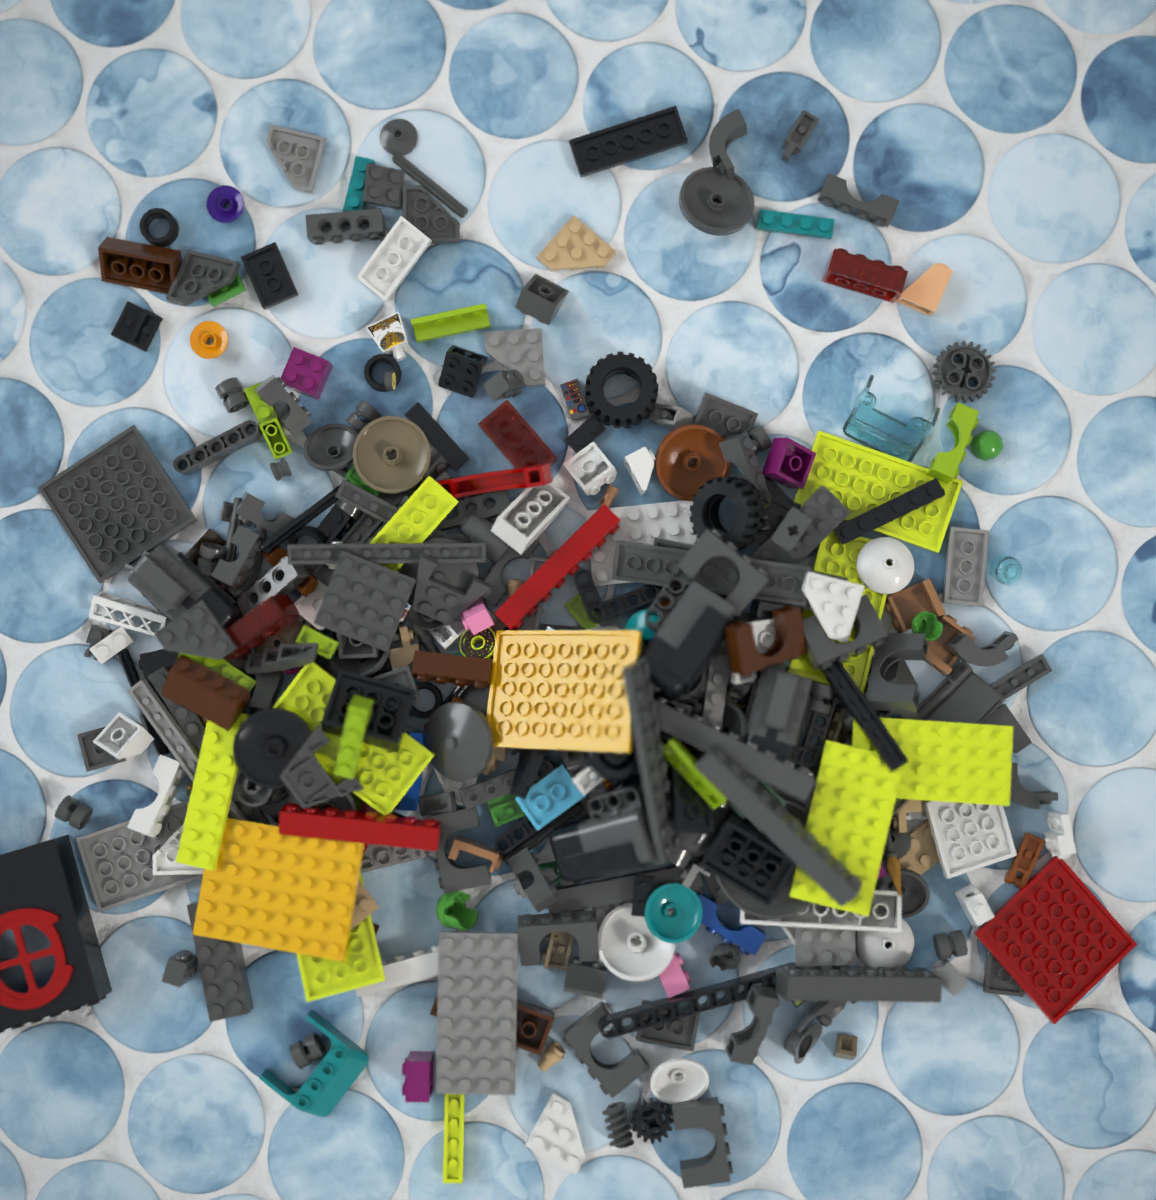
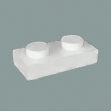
(111, 645)

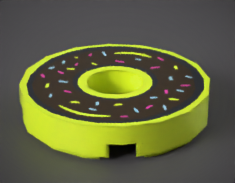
(468, 640)

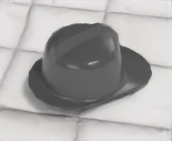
(801, 1043)

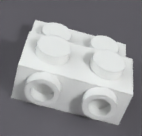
(590, 469)
(1060, 839)

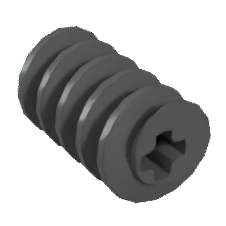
(618, 1125)

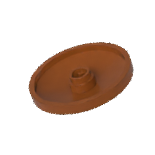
(689, 459)

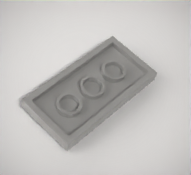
(965, 566)

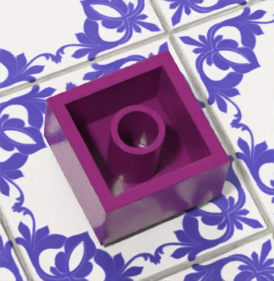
(306, 373)
(788, 463)
(418, 1076)

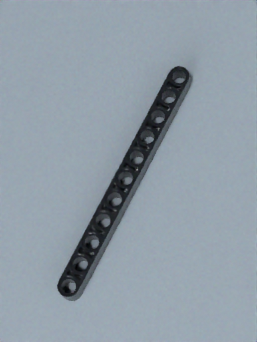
(693, 1006)

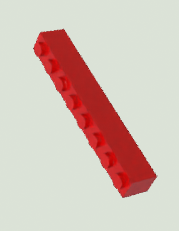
(558, 567)
(360, 827)

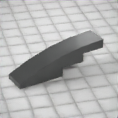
(281, 658)

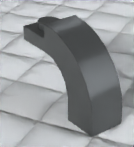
(723, 134)
(993, 654)
(1023, 797)

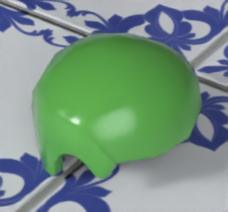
(987, 445)
(927, 624)

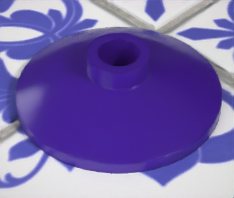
(219, 198)

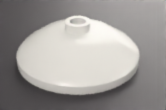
(877, 574)
(873, 952)
(679, 1080)

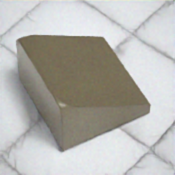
(845, 1047)

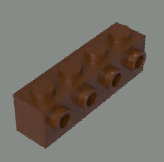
(452, 669)

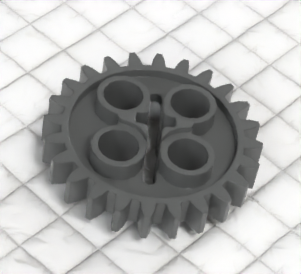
(948, 367)

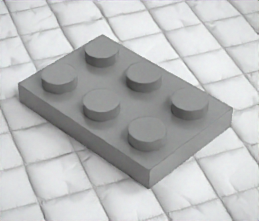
(824, 947)

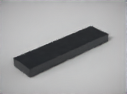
(437, 436)

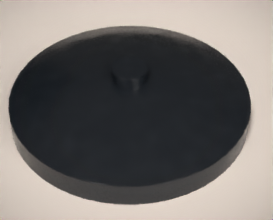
(268, 744)

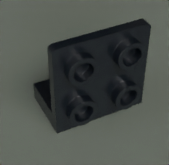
(461, 371)

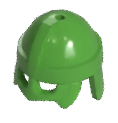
(453, 911)

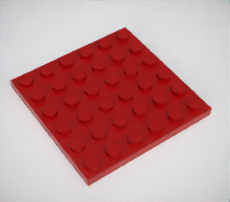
(1055, 939)

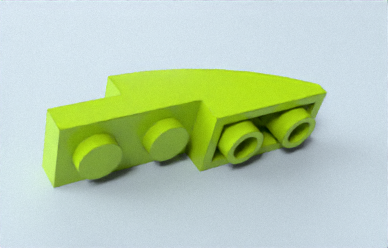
(269, 424)

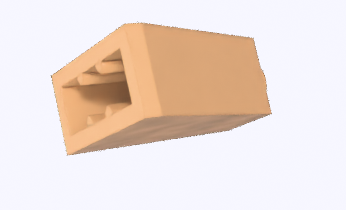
(927, 290)

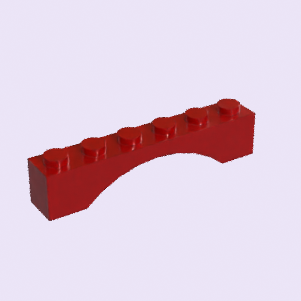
(498, 480)

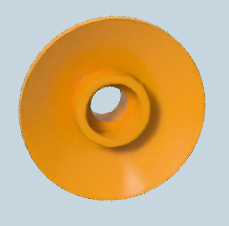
(202, 334)

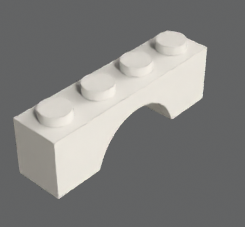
(150, 819)

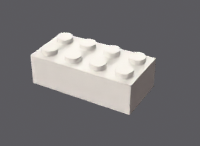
(529, 515)

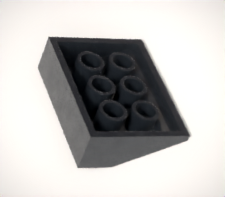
(388, 714)
(748, 859)

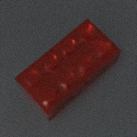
(864, 275)
(515, 437)
(261, 623)

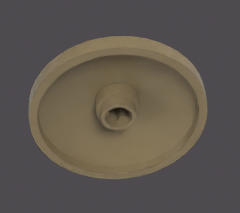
(391, 454)

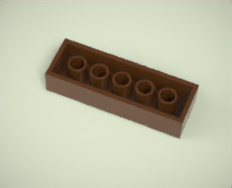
(532, 1025)

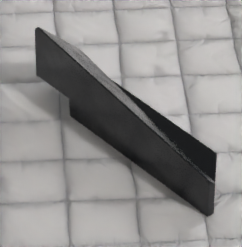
(526, 771)

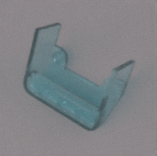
(883, 431)

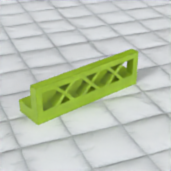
(451, 323)
(684, 763)

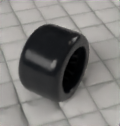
(611, 766)

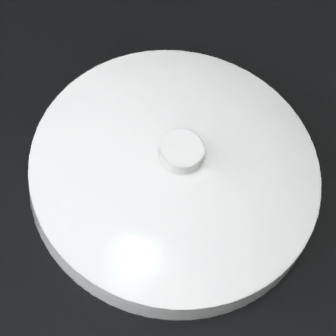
(630, 947)

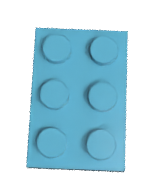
(550, 797)

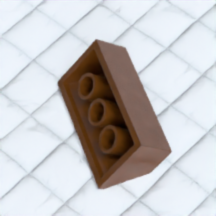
(138, 264)
(205, 692)

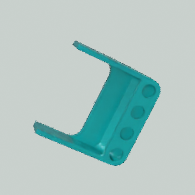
(331, 1076)

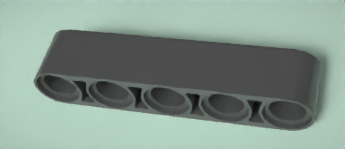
(208, 448)

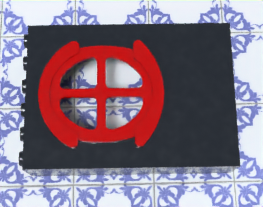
(46, 891)

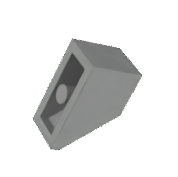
(670, 416)
(951, 977)

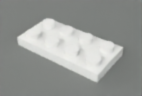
(394, 258)

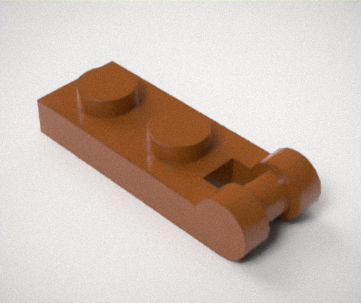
(1025, 860)

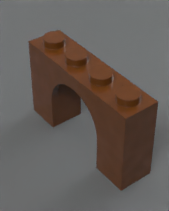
(788, 642)

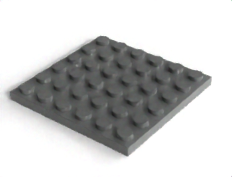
(117, 504)

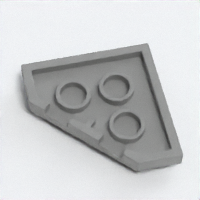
(297, 155)
(519, 351)

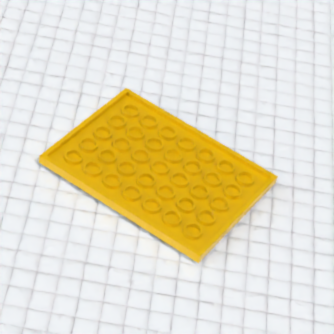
(562, 689)
(280, 891)

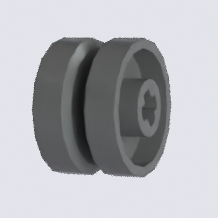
(252, 794)

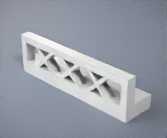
(127, 606)

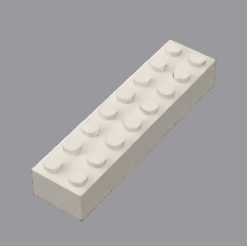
(883, 916)

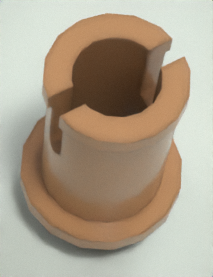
(609, 496)

